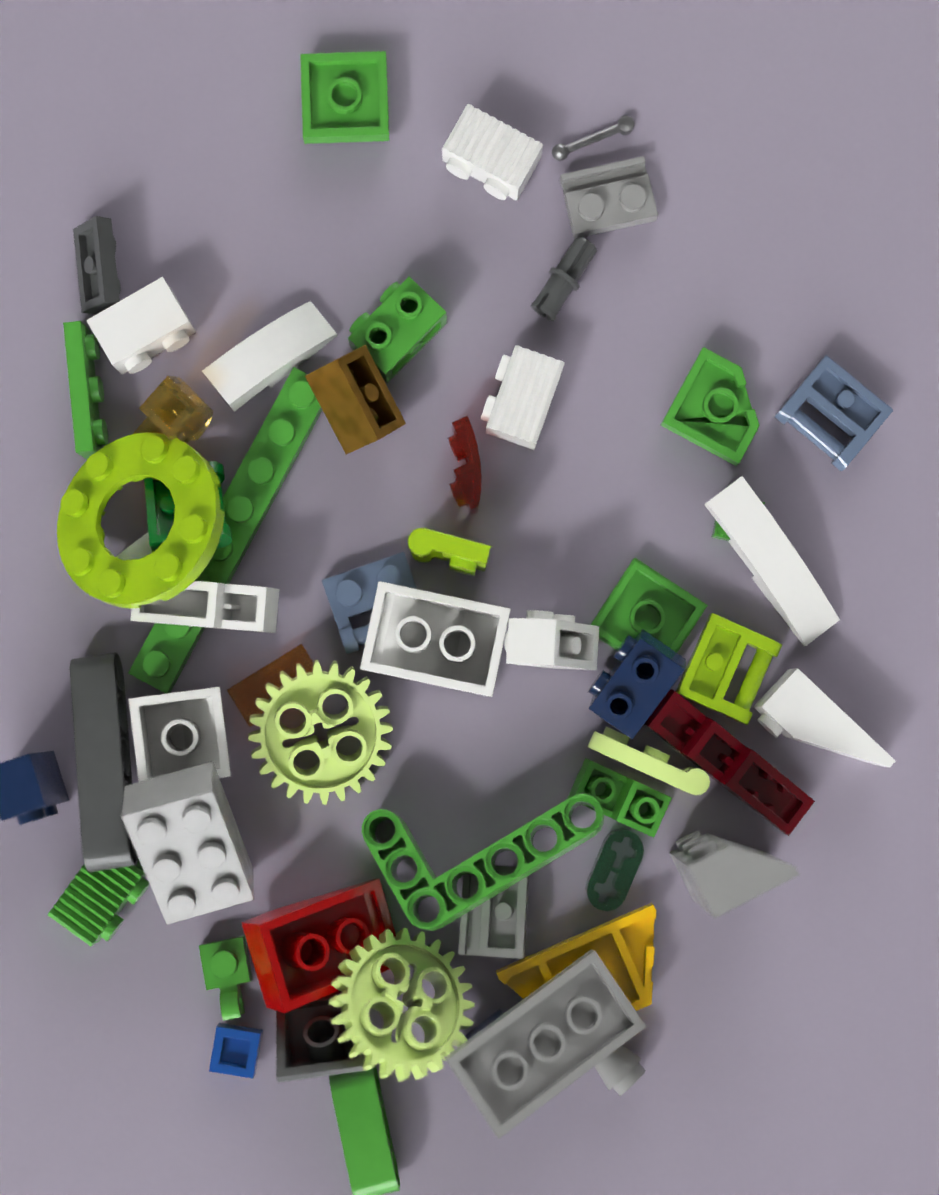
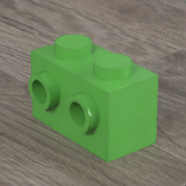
(398, 326)

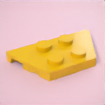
(621, 944)

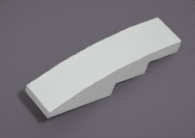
(773, 561)

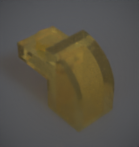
(175, 411)

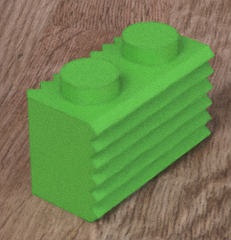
(95, 900)

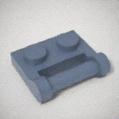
(844, 403)
(355, 594)

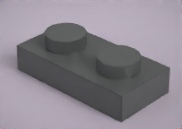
(96, 265)

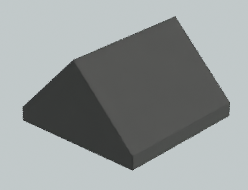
(310, 1045)

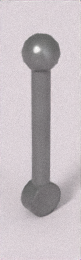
(624, 126)

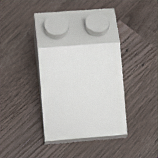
(435, 639)

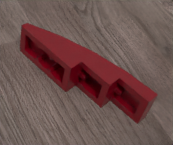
(729, 762)

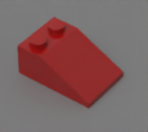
(304, 942)

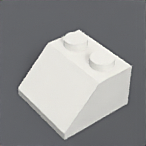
(179, 732)

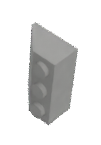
(725, 872)

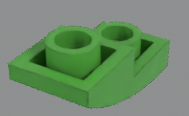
(622, 797)

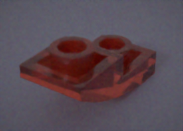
(468, 477)

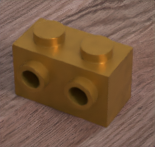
(355, 399)

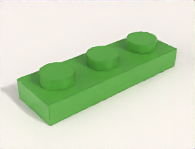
(85, 389)

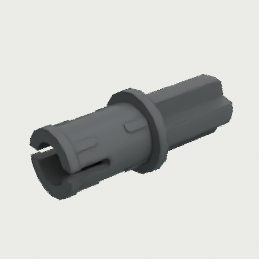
(564, 278)

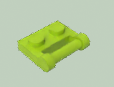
(462, 554)
(716, 662)

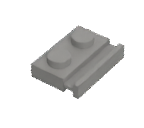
(608, 197)
(498, 924)

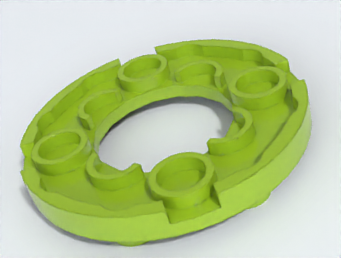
(188, 544)

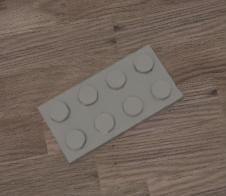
(545, 1043)

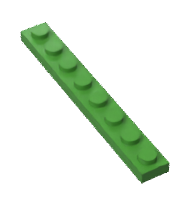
(245, 508)

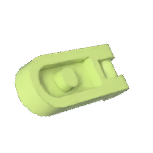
(650, 761)

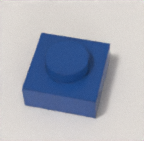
(235, 1050)

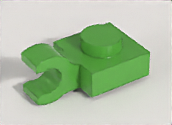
(226, 967)

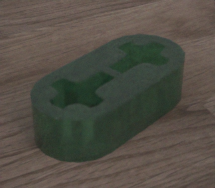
(624, 873)

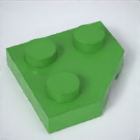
(714, 408)

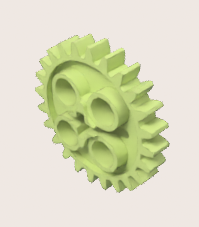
(333, 769)
(366, 989)

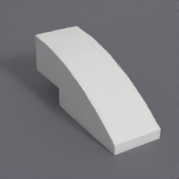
(269, 354)
(216, 607)

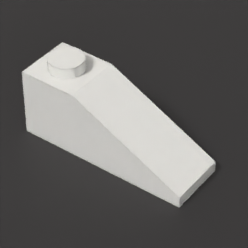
(808, 715)

